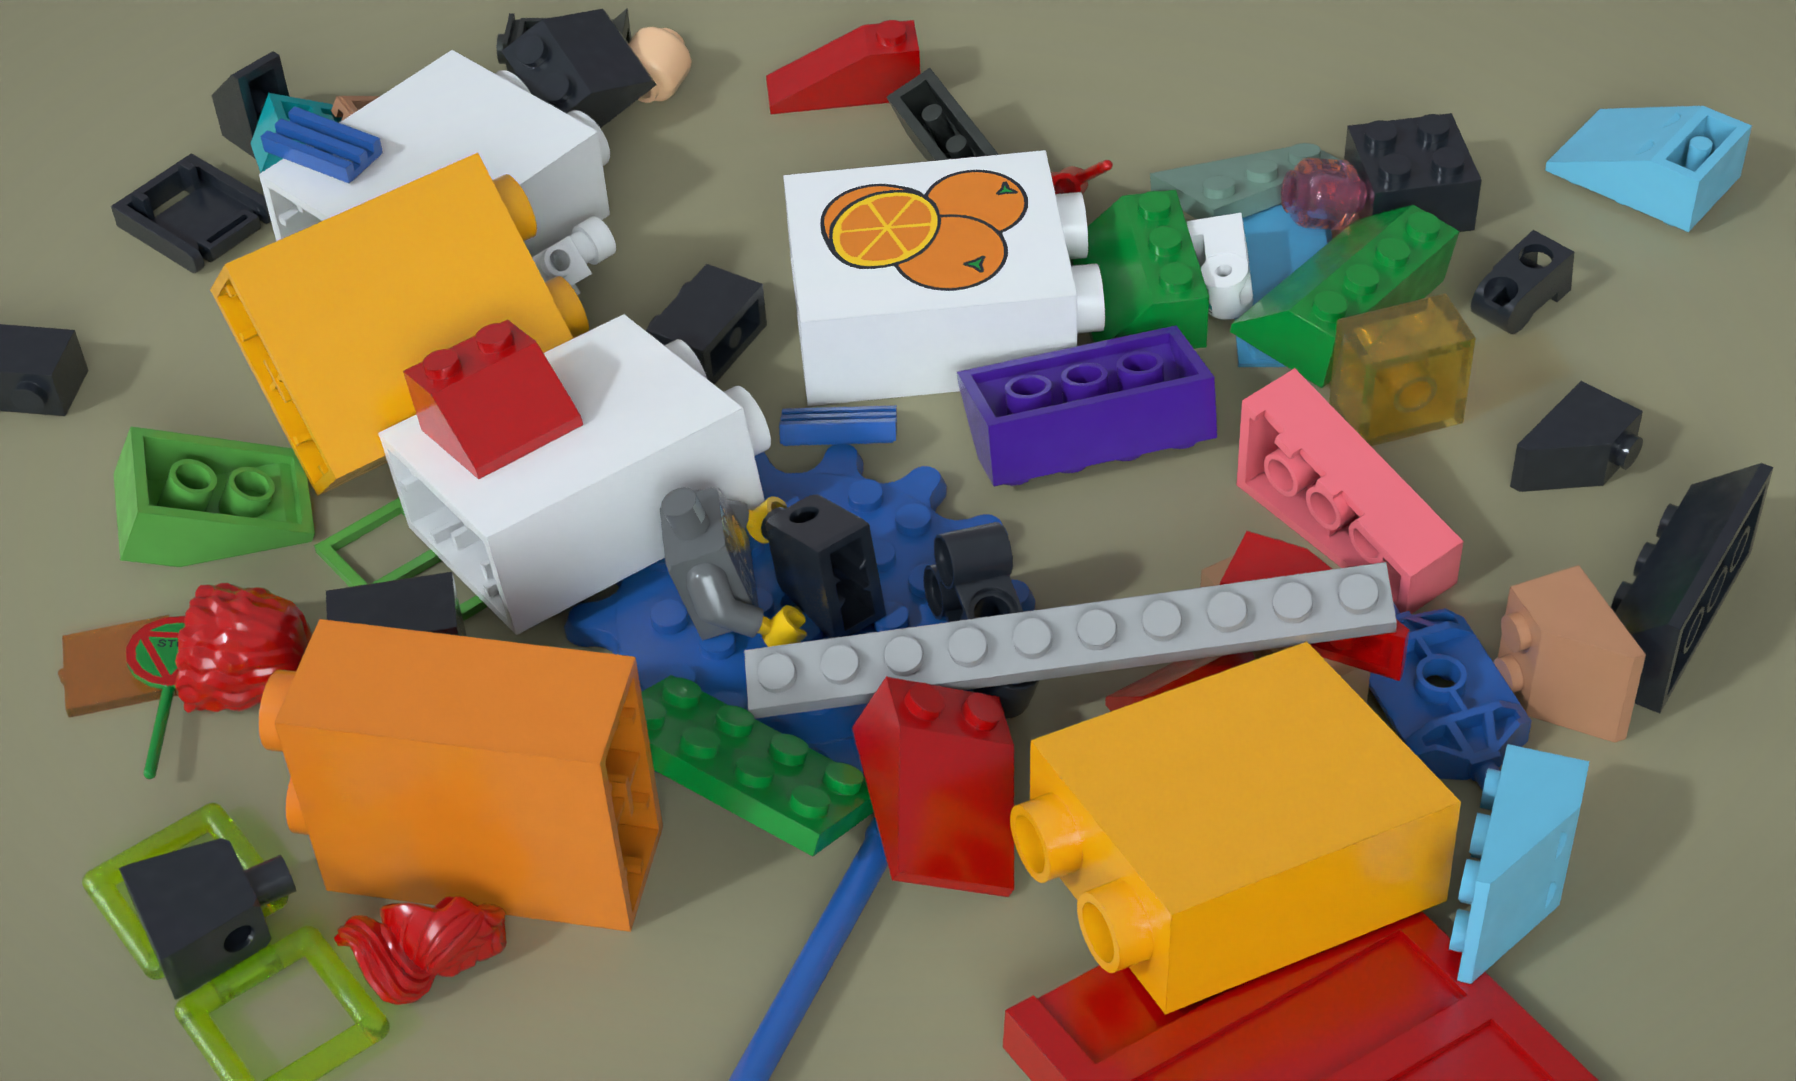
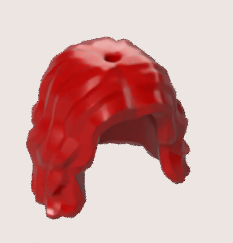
(234, 646)

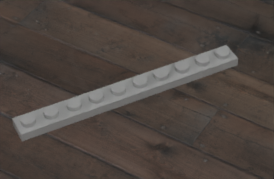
(1075, 639)

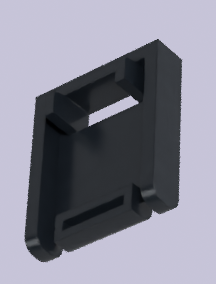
(199, 226)

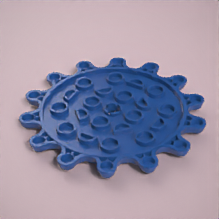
(655, 627)

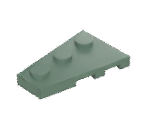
(1236, 183)

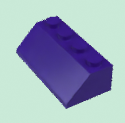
(1088, 405)

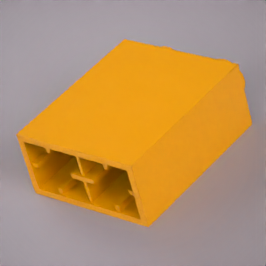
(374, 292)
(1235, 826)

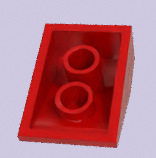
(940, 785)

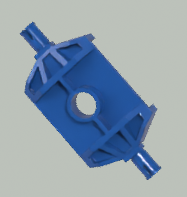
(1456, 727)

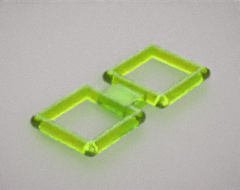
(195, 1008)

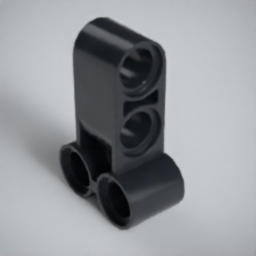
(975, 582)

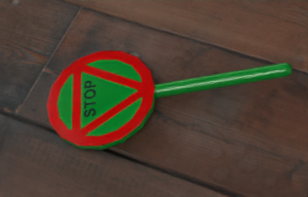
(152, 661)

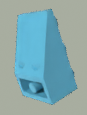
(1657, 159)
(1521, 854)

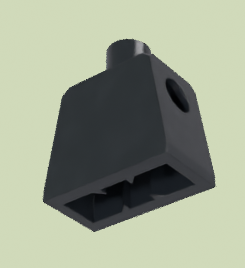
(826, 564)
(204, 909)

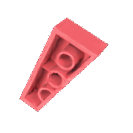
(1340, 492)

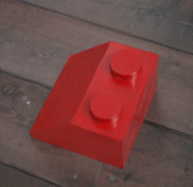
(491, 398)

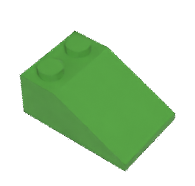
(207, 498)

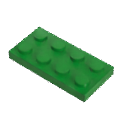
(752, 767)

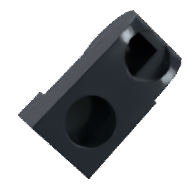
(1522, 286)

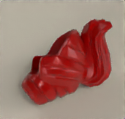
(420, 943)

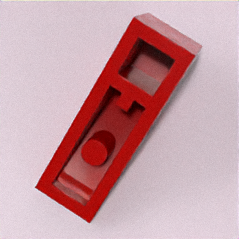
(849, 70)
(1268, 557)

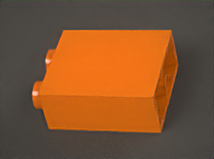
(469, 771)

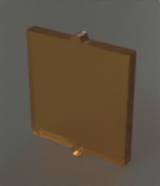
(97, 670)

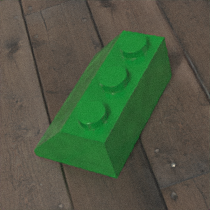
(1148, 268)

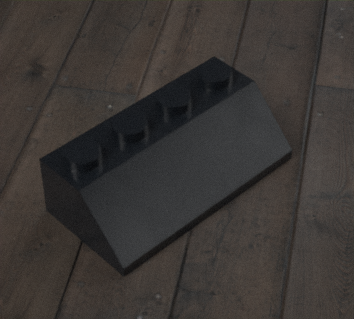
(1689, 575)

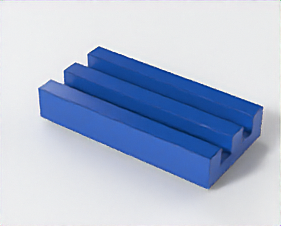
(327, 139)
(838, 425)

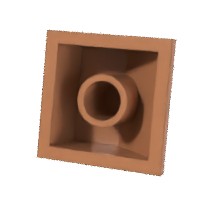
(1569, 655)

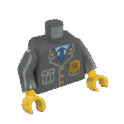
(714, 568)

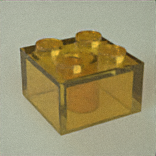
(1402, 369)

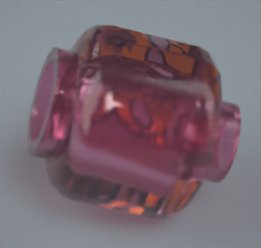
(1323, 193)

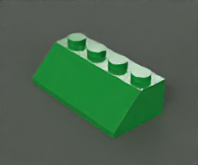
(1361, 270)

